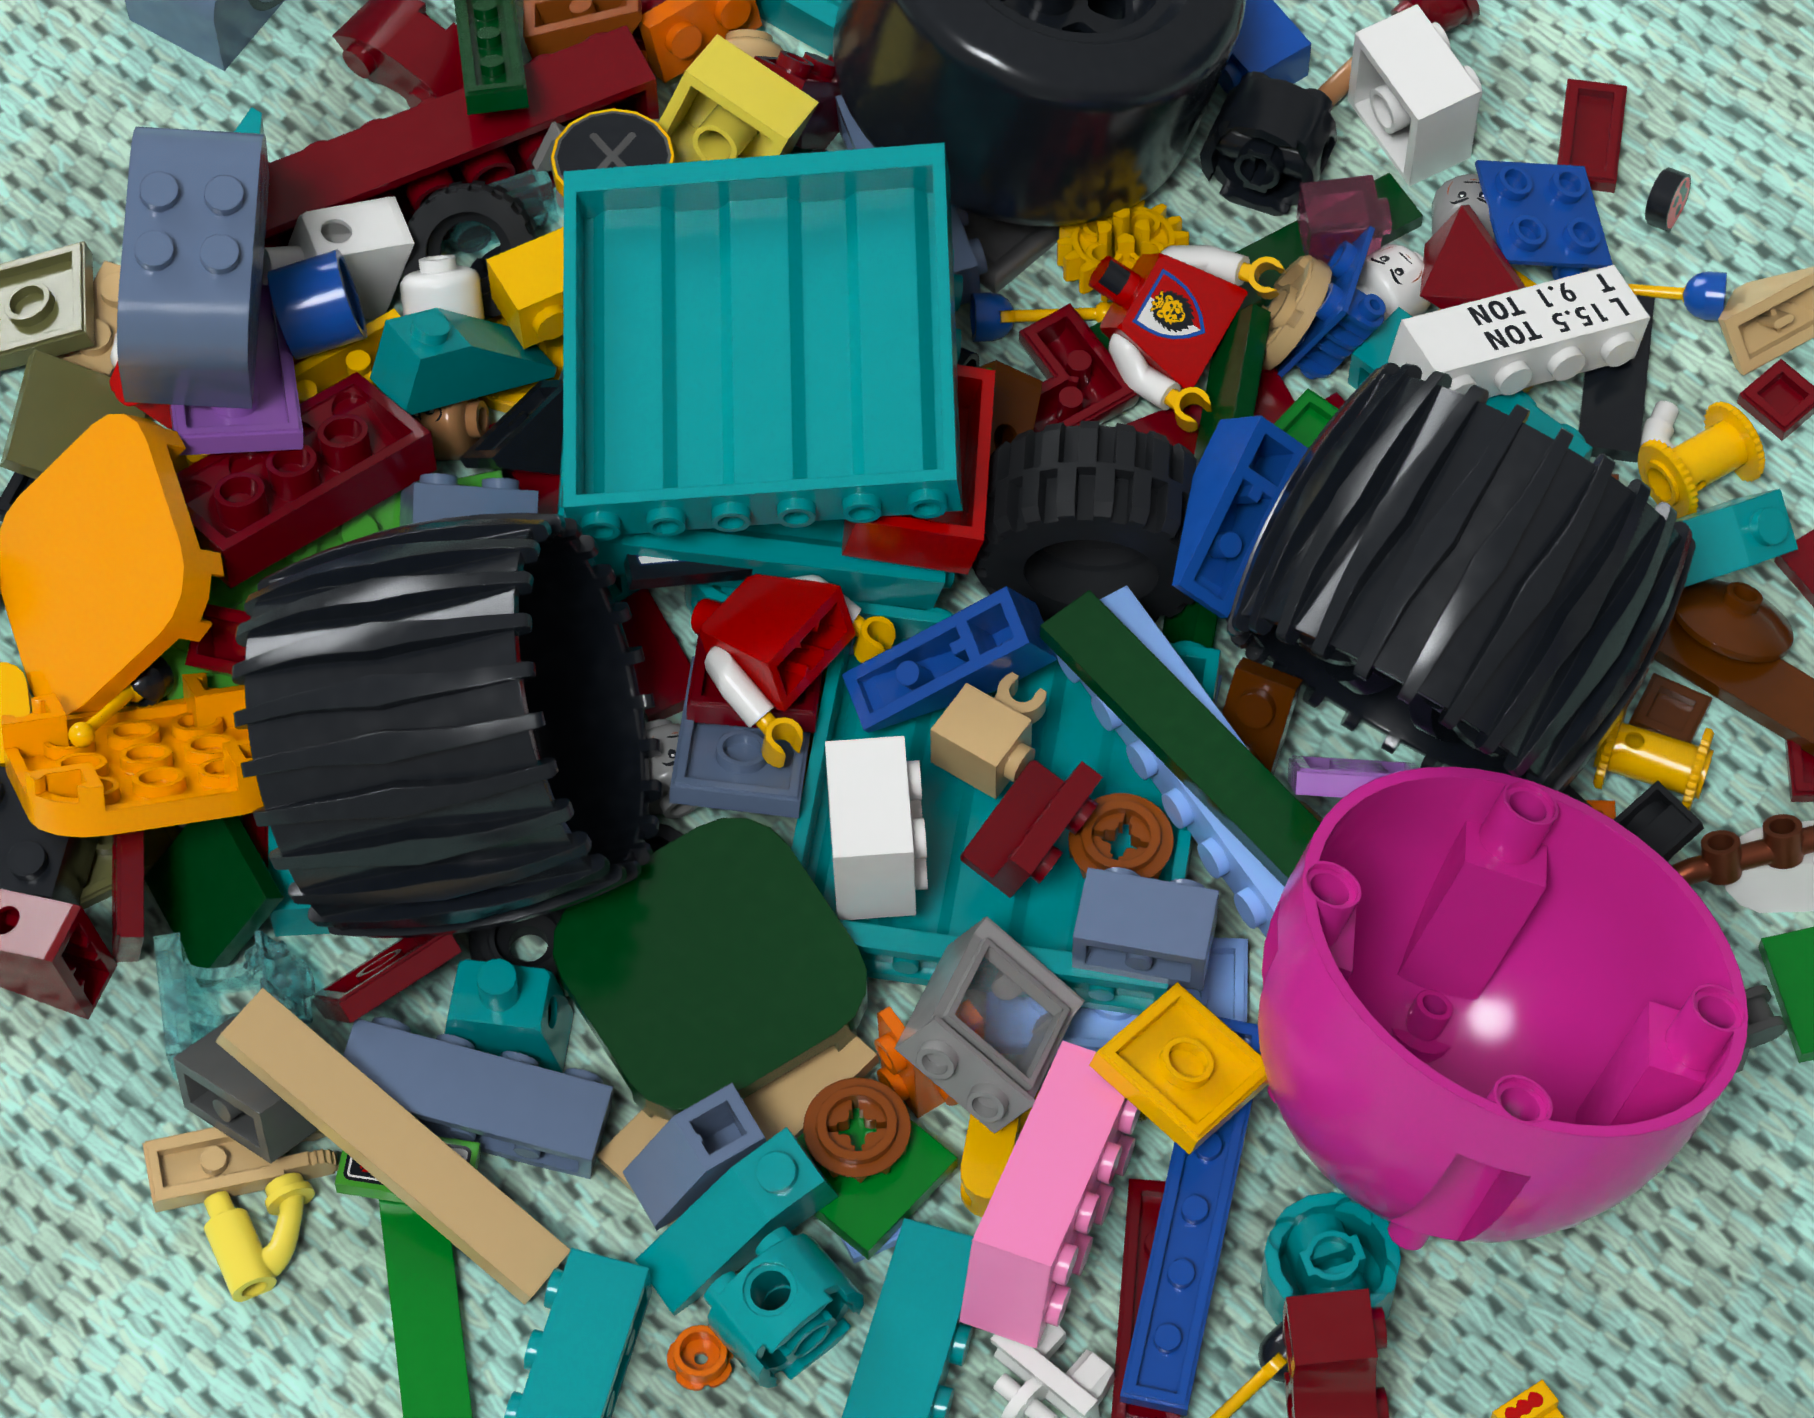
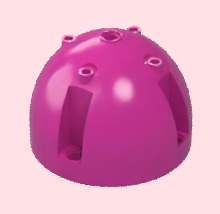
(1491, 1006)

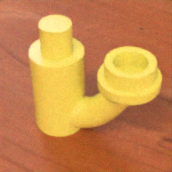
(236, 1246)

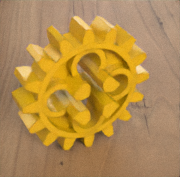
(1121, 236)

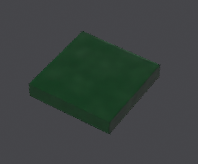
(213, 890)

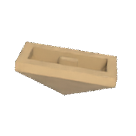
(1768, 318)

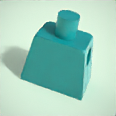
(510, 1010)

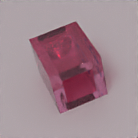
(1339, 213)

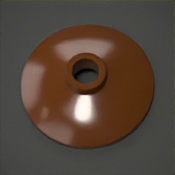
(1734, 621)

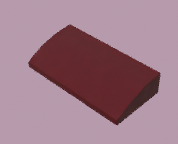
(275, 502)

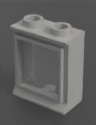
(989, 1024)

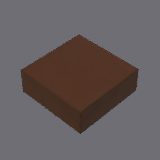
(1671, 709)

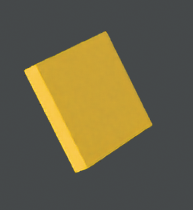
(1182, 1068)

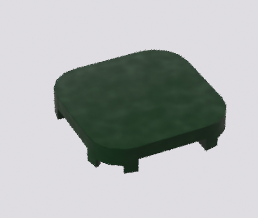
(712, 968)

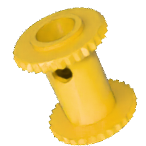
(1723, 447)
(1655, 758)

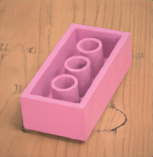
(1048, 1201)

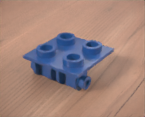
(1544, 216)
(1342, 319)

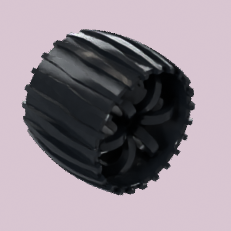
(1462, 580)
(447, 726)

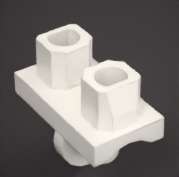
(1072, 1393)

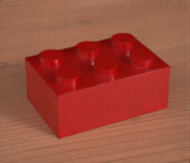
(955, 537)

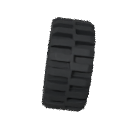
(1086, 514)

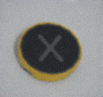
(609, 141)

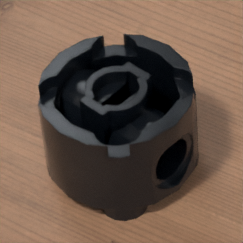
(1269, 142)

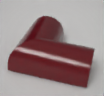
(1078, 372)

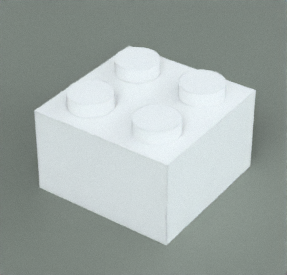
(1414, 94)
(875, 827)

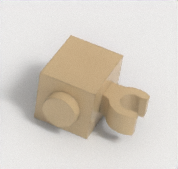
(987, 737)

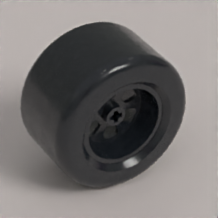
(1038, 101)

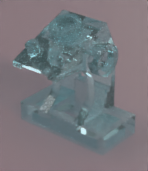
(192, 992)

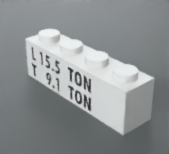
(1527, 334)

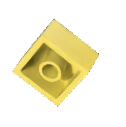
(733, 108)

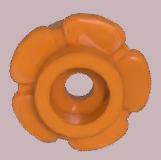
(687, 1346)

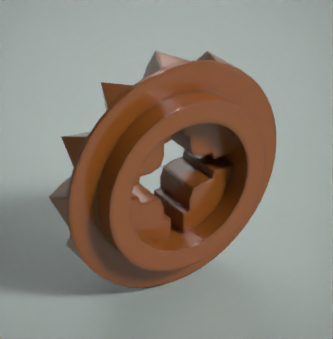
(1148, 833)
(880, 1110)

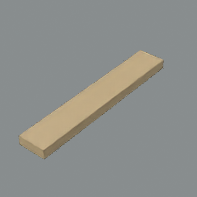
(393, 1145)

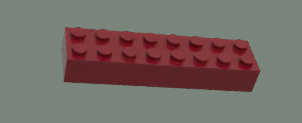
(442, 144)

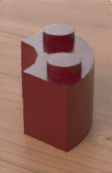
(402, 49)
(1333, 1355)

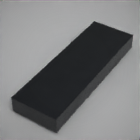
(1615, 402)

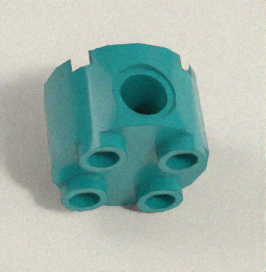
(1325, 1248)
(786, 1338)

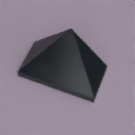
(525, 436)

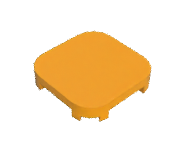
(103, 564)
(141, 770)

